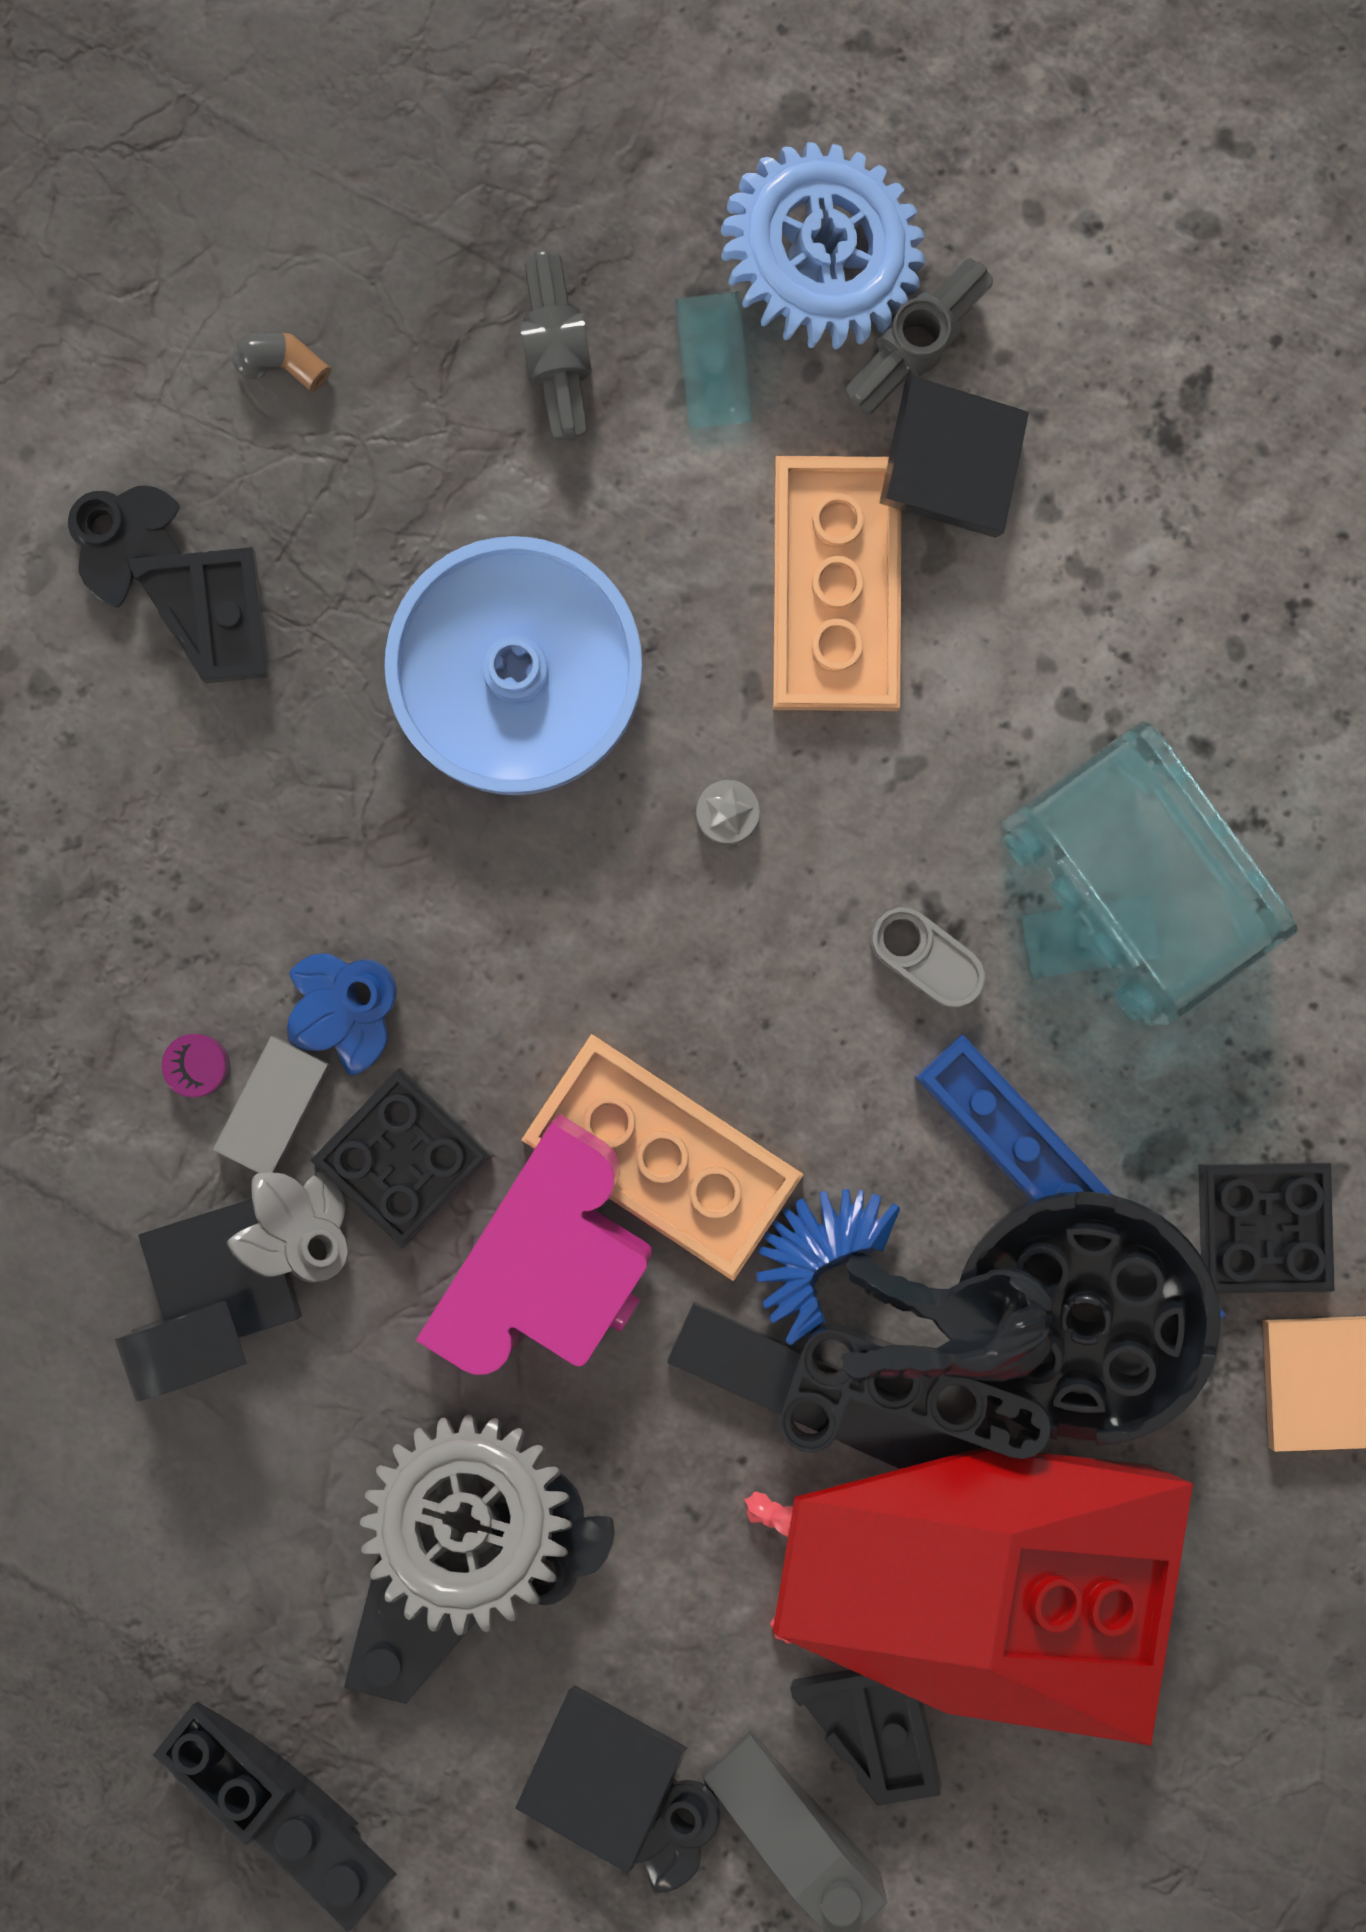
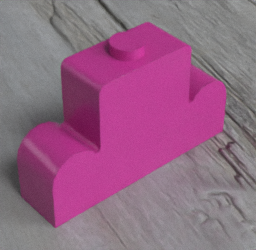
(544, 1262)

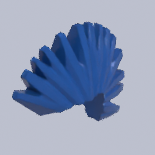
(818, 1249)

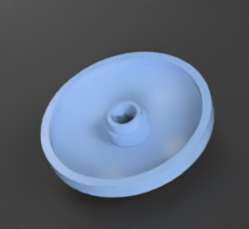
(513, 665)

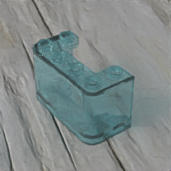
(1150, 875)

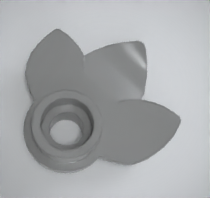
(287, 1221)

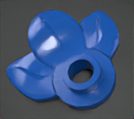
(333, 1013)

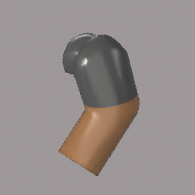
(281, 350)

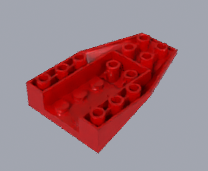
(996, 1586)

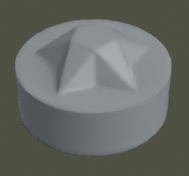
(727, 812)

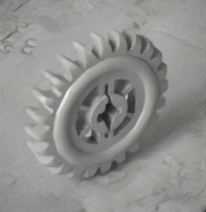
(524, 1540)

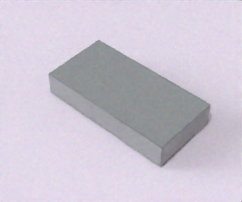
(272, 1106)

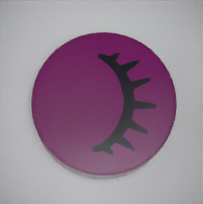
(195, 1065)

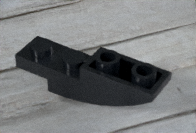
(279, 1808)

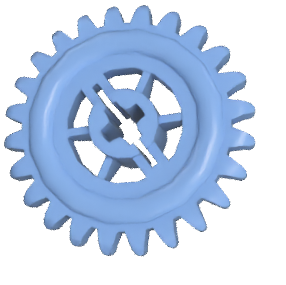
(811, 281)

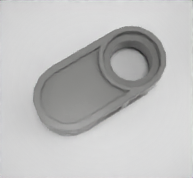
(938, 966)

